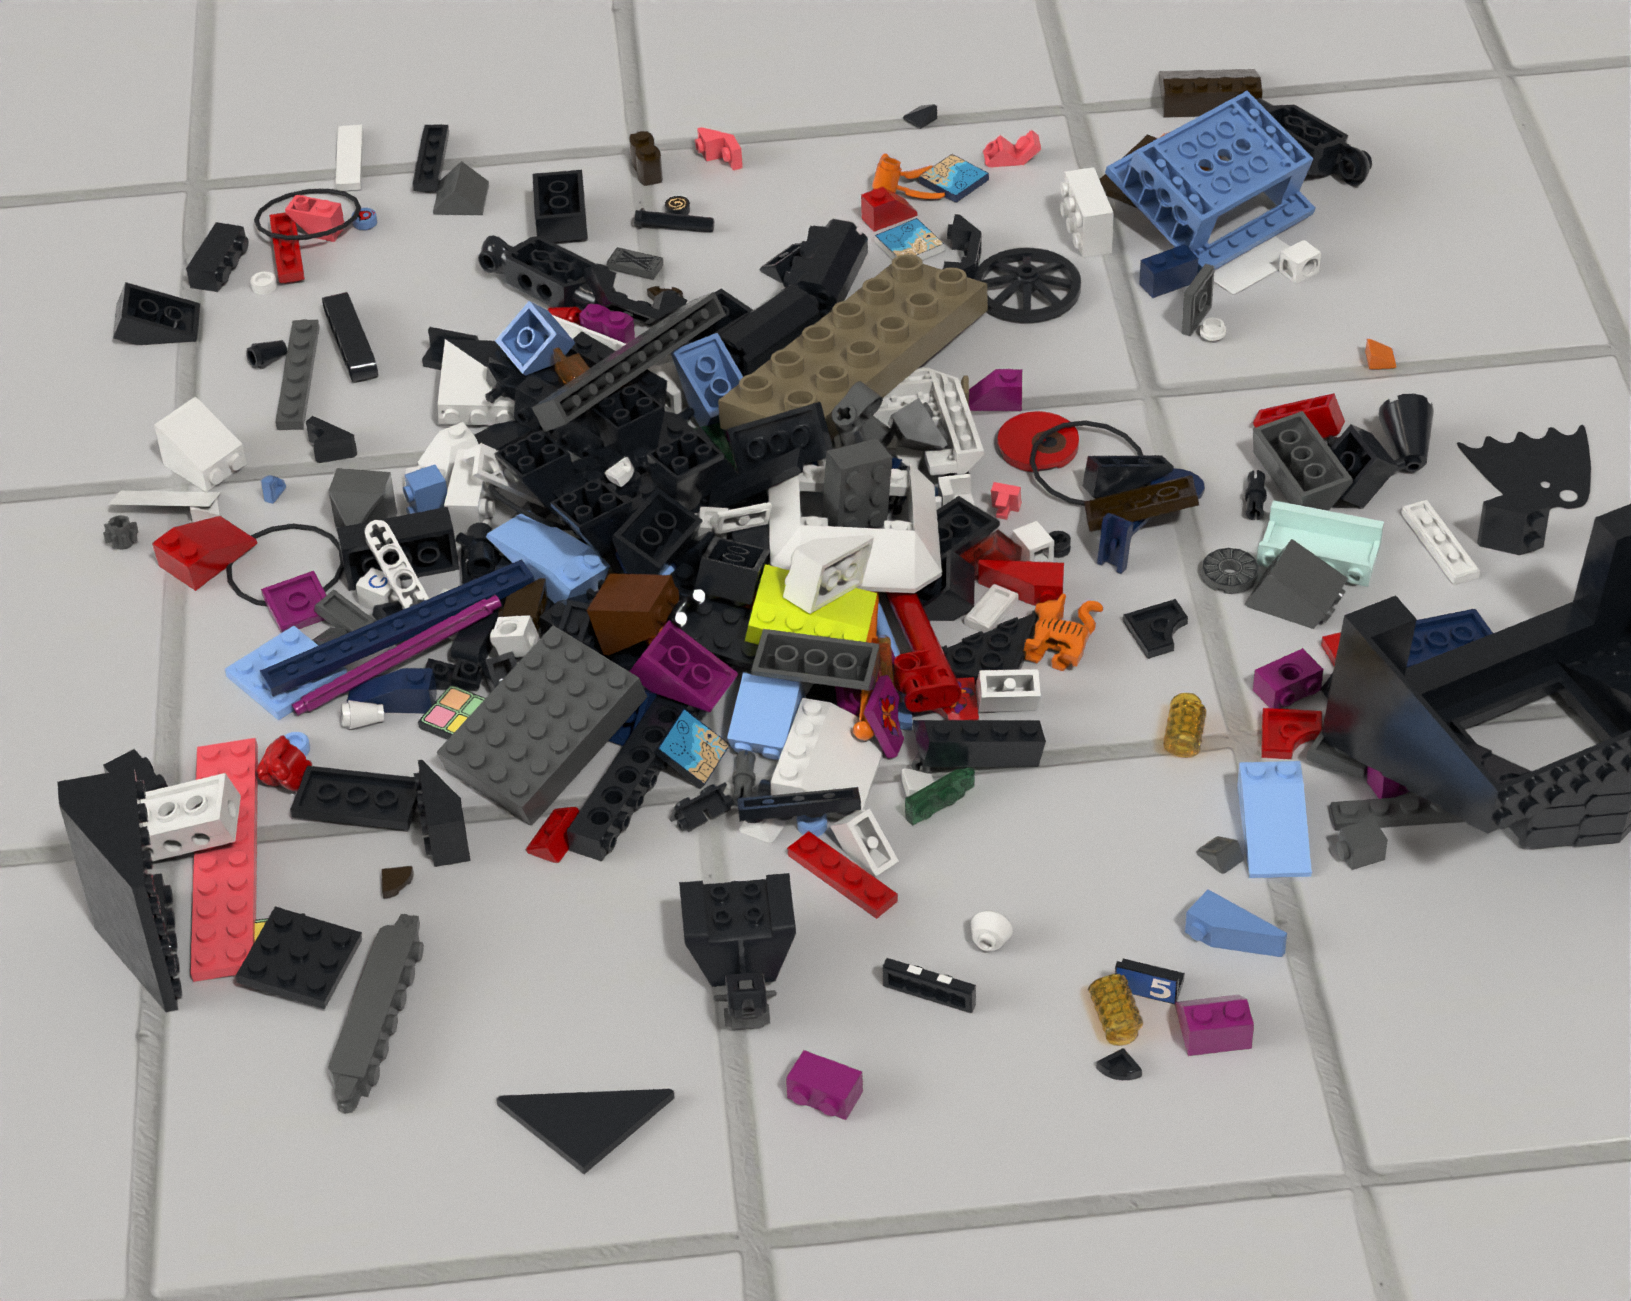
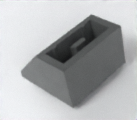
(916, 428)

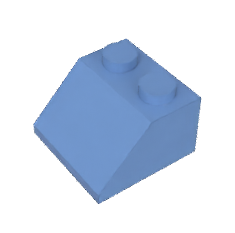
(532, 338)

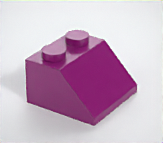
(1215, 1024)

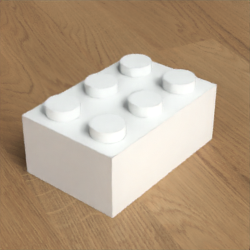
(1087, 212)
(468, 497)

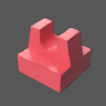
(1006, 499)

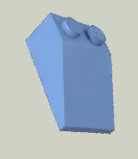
(706, 376)

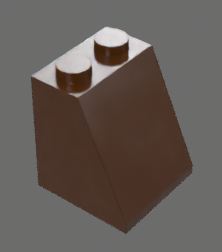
(631, 609)

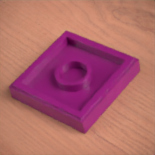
(294, 601)

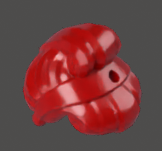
(282, 765)

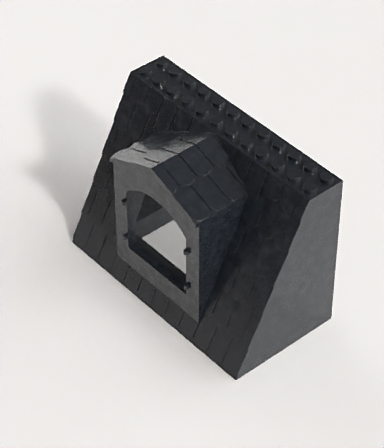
(1416, 716)

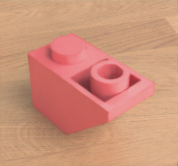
(316, 215)

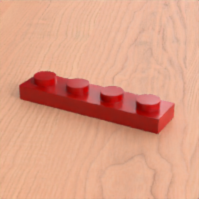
(286, 251)
(842, 874)

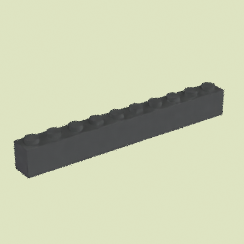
(628, 362)

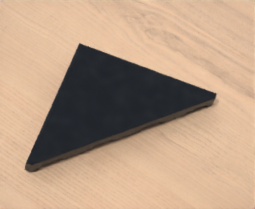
(992, 650)
(585, 1124)

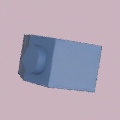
(1232, 927)

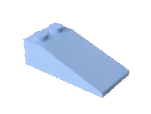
(551, 554)
(1274, 819)

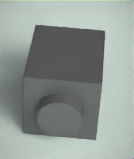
(1362, 844)

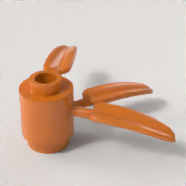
(889, 173)

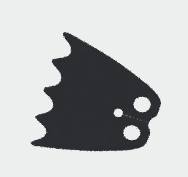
(1529, 461)

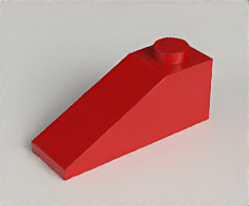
(1321, 411)
(1030, 580)

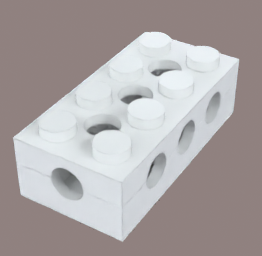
(192, 816)

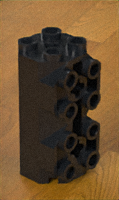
(828, 262)
(770, 328)

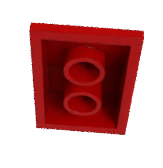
(201, 549)

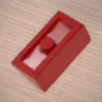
(552, 838)

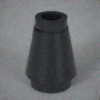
(265, 353)

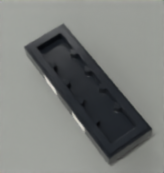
(929, 985)

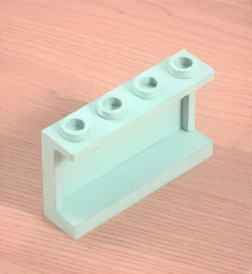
(1338, 539)

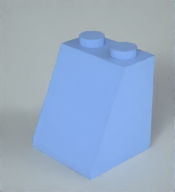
(764, 714)

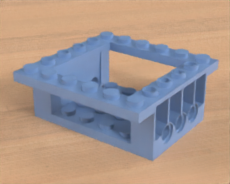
(1186, 200)

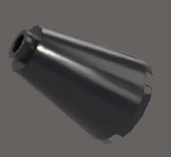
(1408, 428)

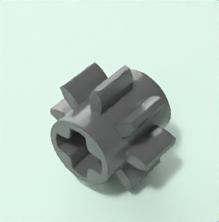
(120, 532)

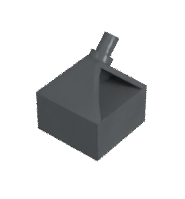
(361, 496)

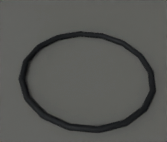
(314, 235)
(1073, 424)
(285, 527)

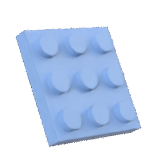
(247, 675)

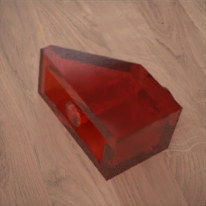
(994, 547)

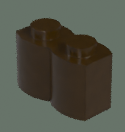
(645, 158)

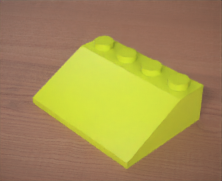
(841, 619)

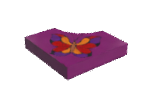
(883, 716)

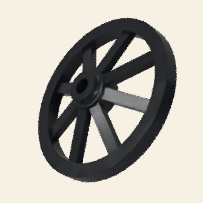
(1028, 279)

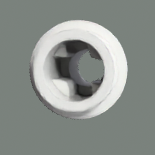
(359, 714)

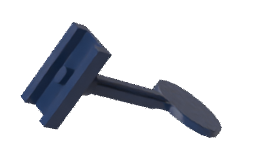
(1118, 532)

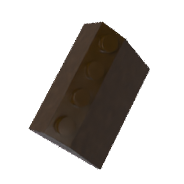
(1199, 91)

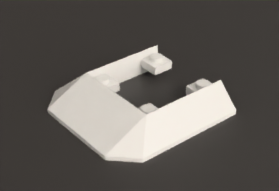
(950, 411)
(902, 554)

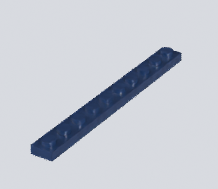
(393, 629)

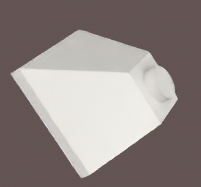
(444, 448)

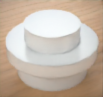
(1213, 329)

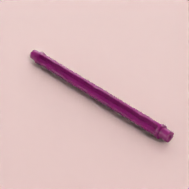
(396, 655)

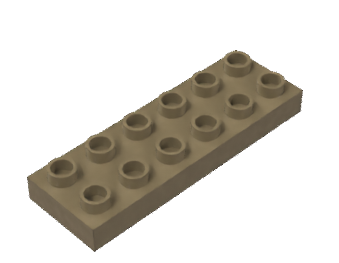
(868, 338)

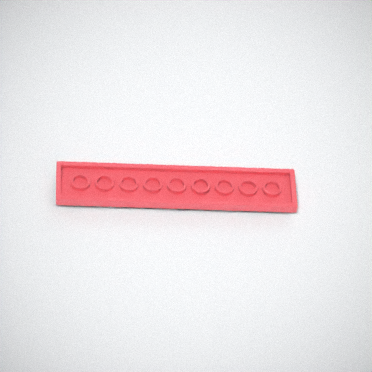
(226, 873)

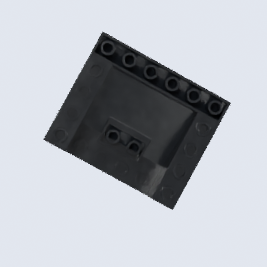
(124, 901)

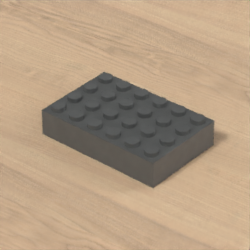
(542, 725)

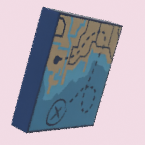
(954, 178)

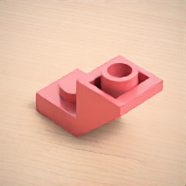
(719, 145)
(1003, 153)

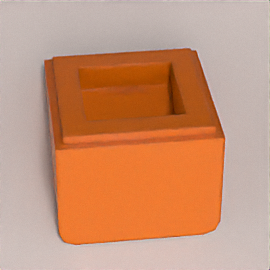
(1379, 355)

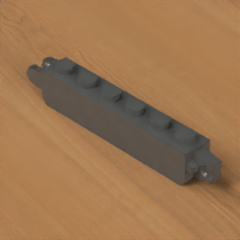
(375, 1011)

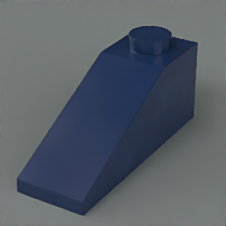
(399, 691)

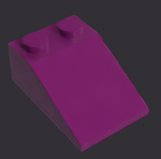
(683, 669)

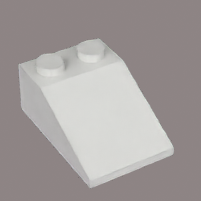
(826, 570)

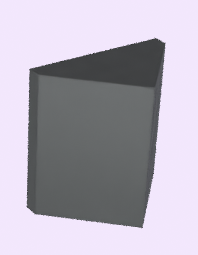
(461, 192)

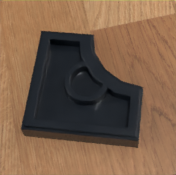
(1155, 627)

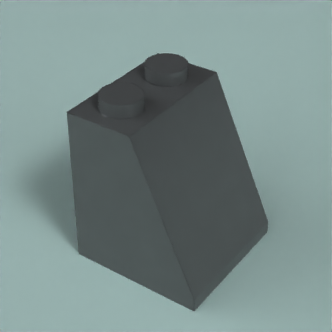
(1298, 587)

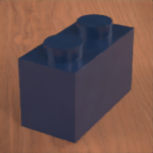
(1168, 271)

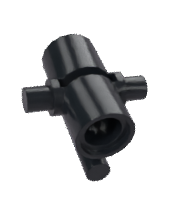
(477, 552)

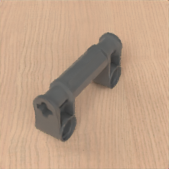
(856, 417)

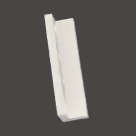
(483, 458)

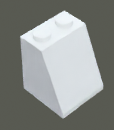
(198, 445)

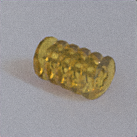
(1185, 725)
(1116, 1009)

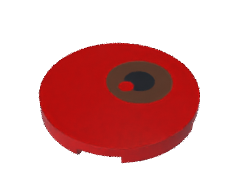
(1023, 430)

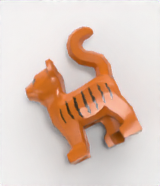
(1061, 635)

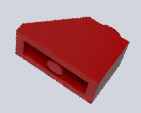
(884, 208)

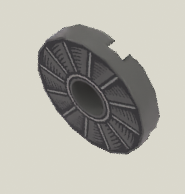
(1230, 558)

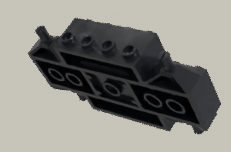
(581, 433)

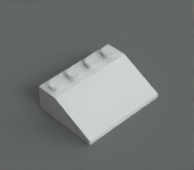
(826, 754)

